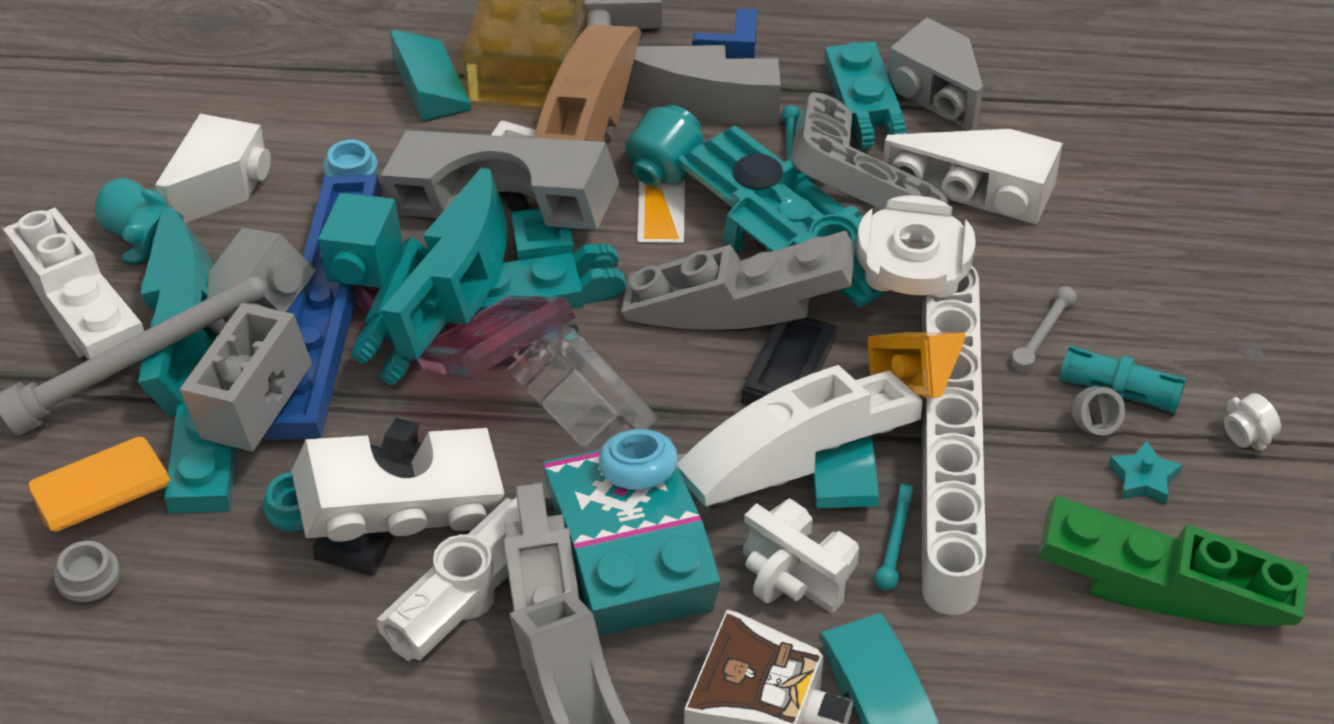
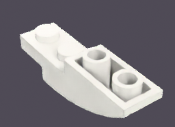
(70, 283)
(783, 430)

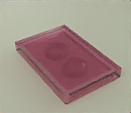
(494, 335)

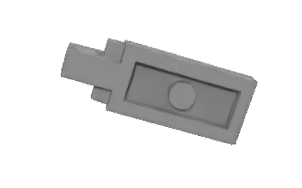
(537, 552)

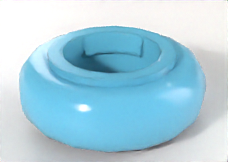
(638, 459)

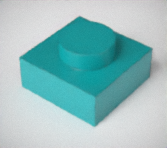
(536, 239)

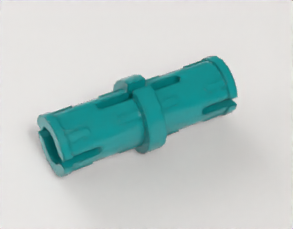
(1124, 376)

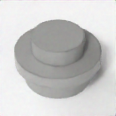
(86, 571)

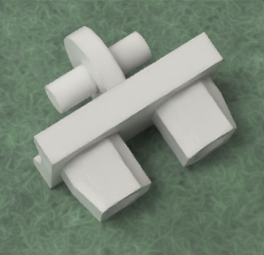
(792, 561)

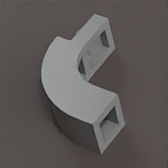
(566, 663)

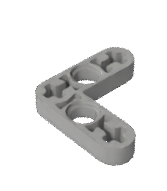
(824, 154)

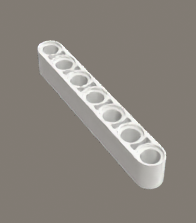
(954, 461)

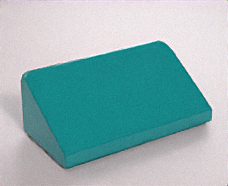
(428, 75)

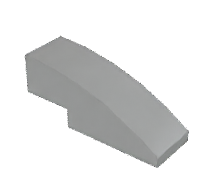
(707, 83)

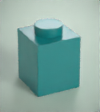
(360, 240)

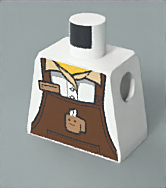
(761, 679)

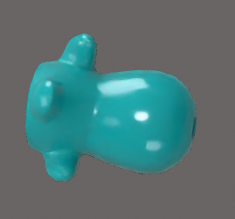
(130, 213)

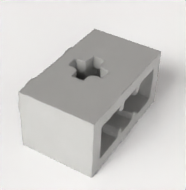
(246, 376)

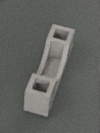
(565, 177)

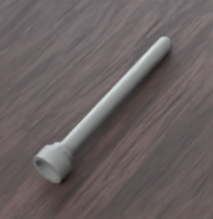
(25, 406)

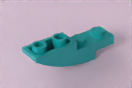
(457, 273)
(173, 283)

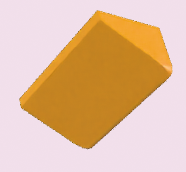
(917, 358)
(97, 483)

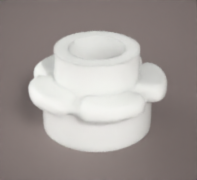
(1251, 421)

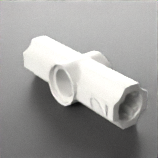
(453, 590)

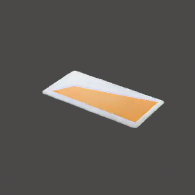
(661, 213)

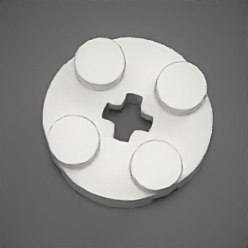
(926, 271)

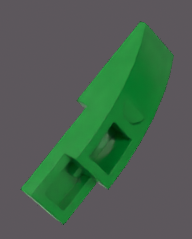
(1182, 577)

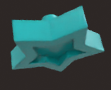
(1145, 473)

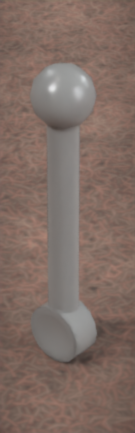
(1024, 358)

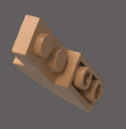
(589, 86)

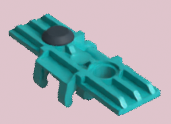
(772, 200)

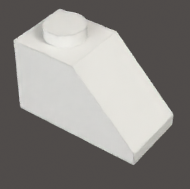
(214, 167)

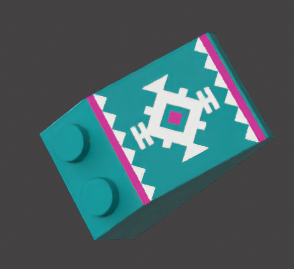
(634, 551)

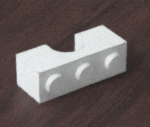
(349, 494)

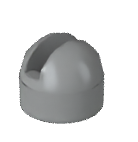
(1106, 409)

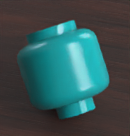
(658, 141)

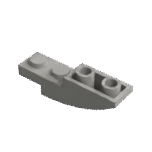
(724, 293)

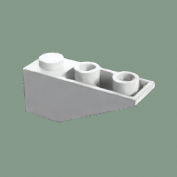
(982, 168)

